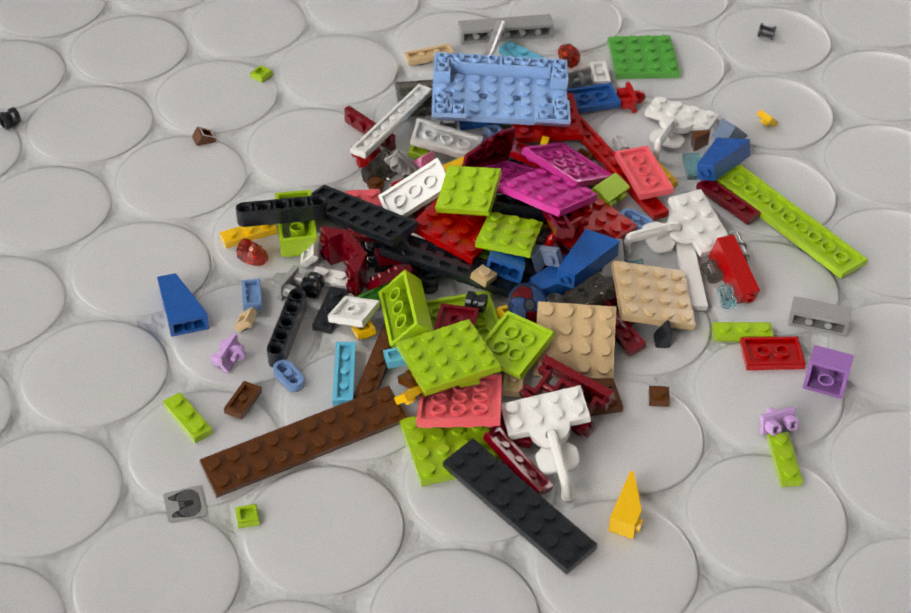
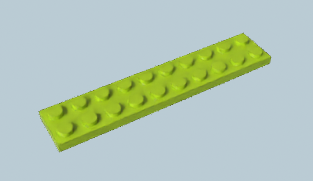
(794, 222)

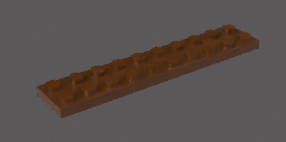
(301, 441)

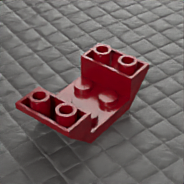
(341, 246)

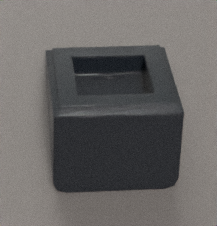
(663, 335)

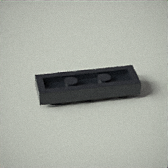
(331, 300)

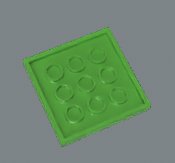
(643, 57)

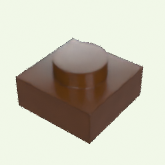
(659, 396)

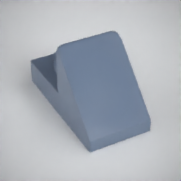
(546, 255)

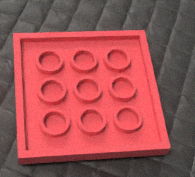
(463, 405)

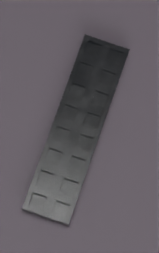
(366, 217)
(434, 259)
(520, 506)

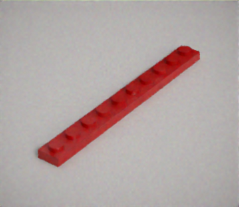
(606, 156)

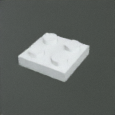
(354, 311)

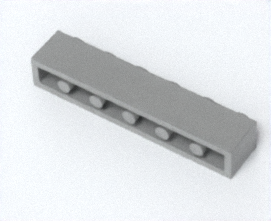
(515, 29)

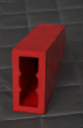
(735, 268)

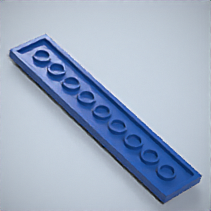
(587, 100)

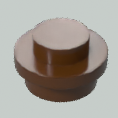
(375, 183)

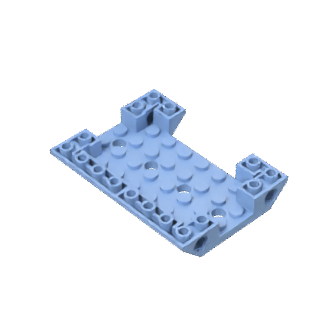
(466, 78)

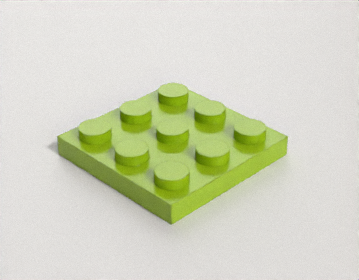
(468, 190)
(509, 234)
(518, 343)

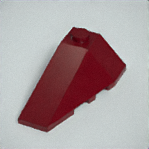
(491, 149)

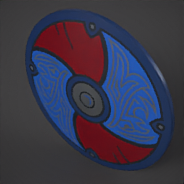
(524, 300)

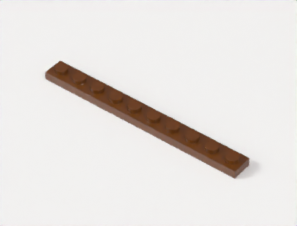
(376, 365)

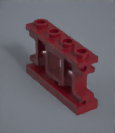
(570, 378)

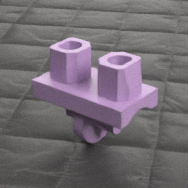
(229, 352)
(777, 420)

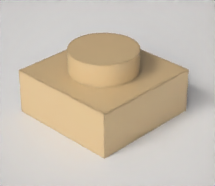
(483, 275)
(246, 319)

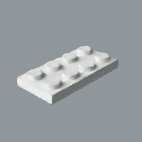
(443, 139)
(415, 190)

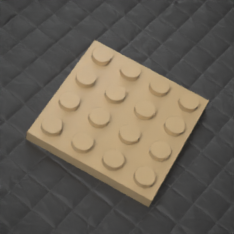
(652, 295)
(582, 337)

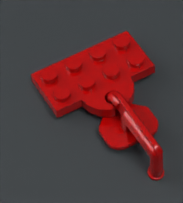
(597, 218)

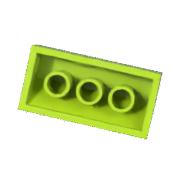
(295, 236)
(404, 308)

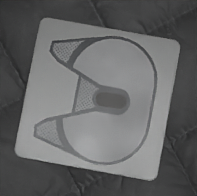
(185, 504)

